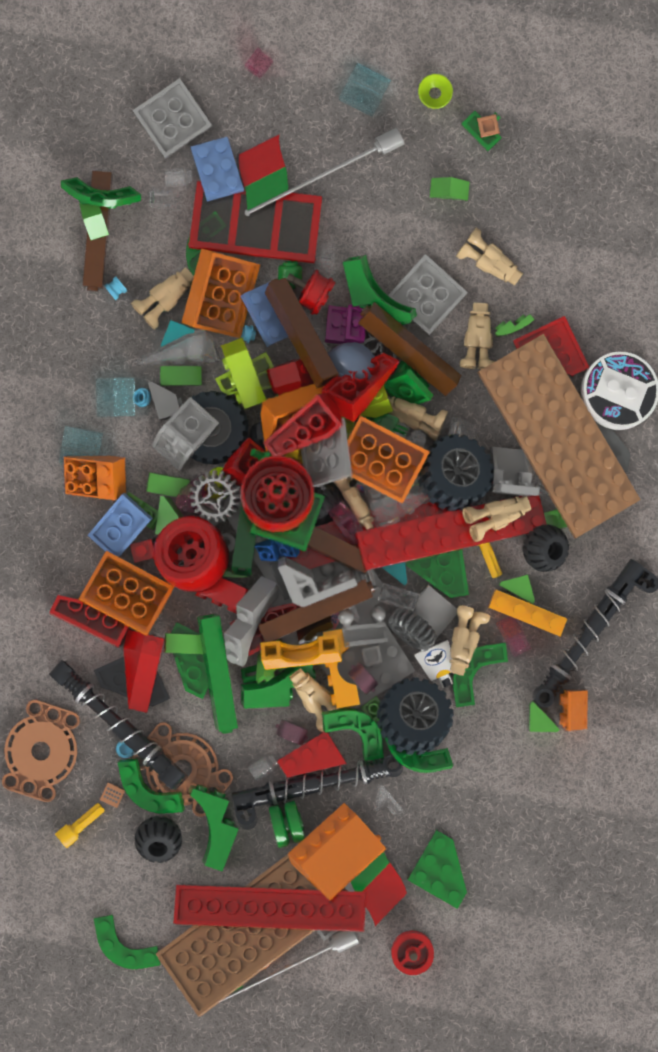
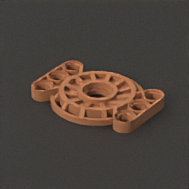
(46, 731)
(196, 756)

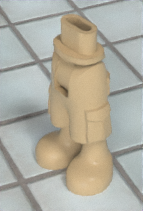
(492, 260)
(165, 294)
(478, 336)
(417, 418)
(355, 502)
(499, 515)
(465, 640)
(312, 695)

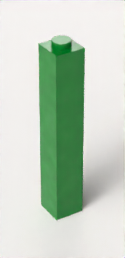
(217, 673)

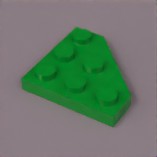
(444, 572)
(191, 667)
(440, 871)

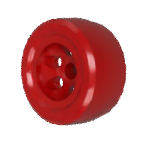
(273, 469)
(197, 572)

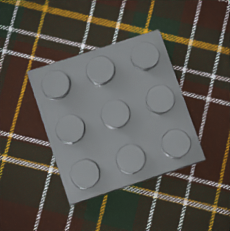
(172, 118)
(430, 292)
(328, 458)

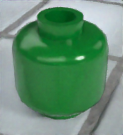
(292, 268)

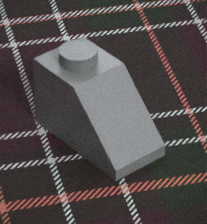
(165, 401)

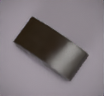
(309, 633)

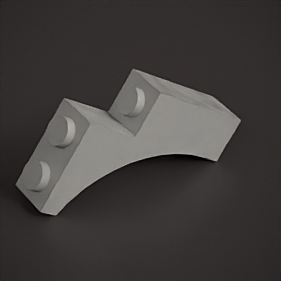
(249, 615)

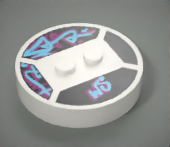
(620, 390)

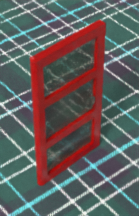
(276, 231)

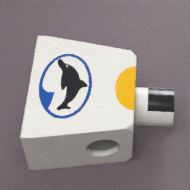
(436, 662)

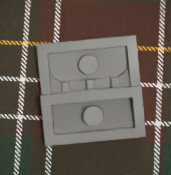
(435, 609)

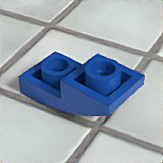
(272, 550)

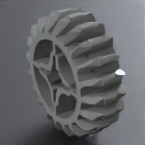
(218, 504)

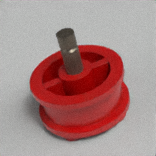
(314, 291)
(412, 952)

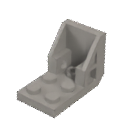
(184, 433)
(511, 473)
(298, 576)

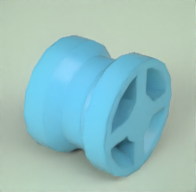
(115, 288)

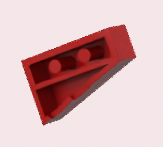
(224, 593)
(312, 756)

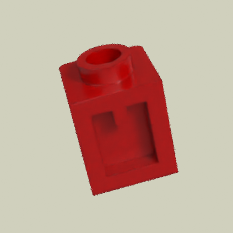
(142, 550)

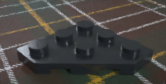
(113, 678)

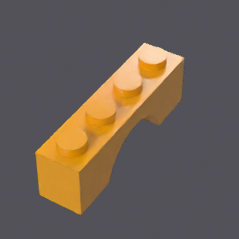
(527, 612)
(281, 655)
(344, 694)

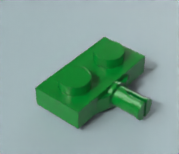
(472, 127)

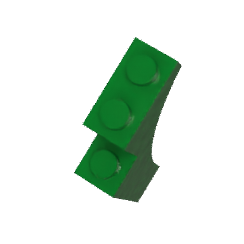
(366, 291)
(275, 692)
(221, 832)

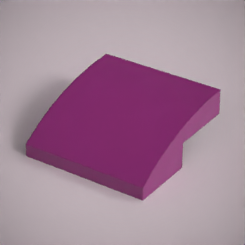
(343, 325)

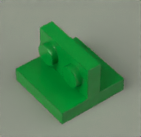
(408, 385)

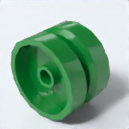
(286, 824)

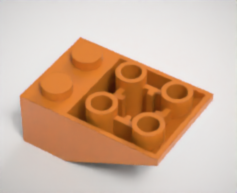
(95, 476)
(574, 709)

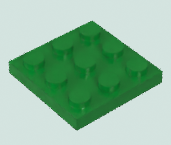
(298, 536)

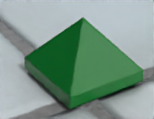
(251, 679)

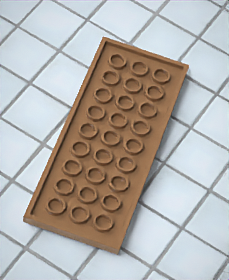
(558, 436)
(219, 959)

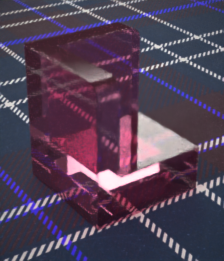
(258, 63)

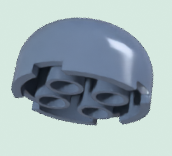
(353, 358)

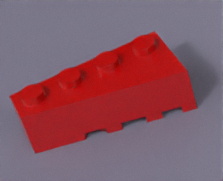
(89, 620)

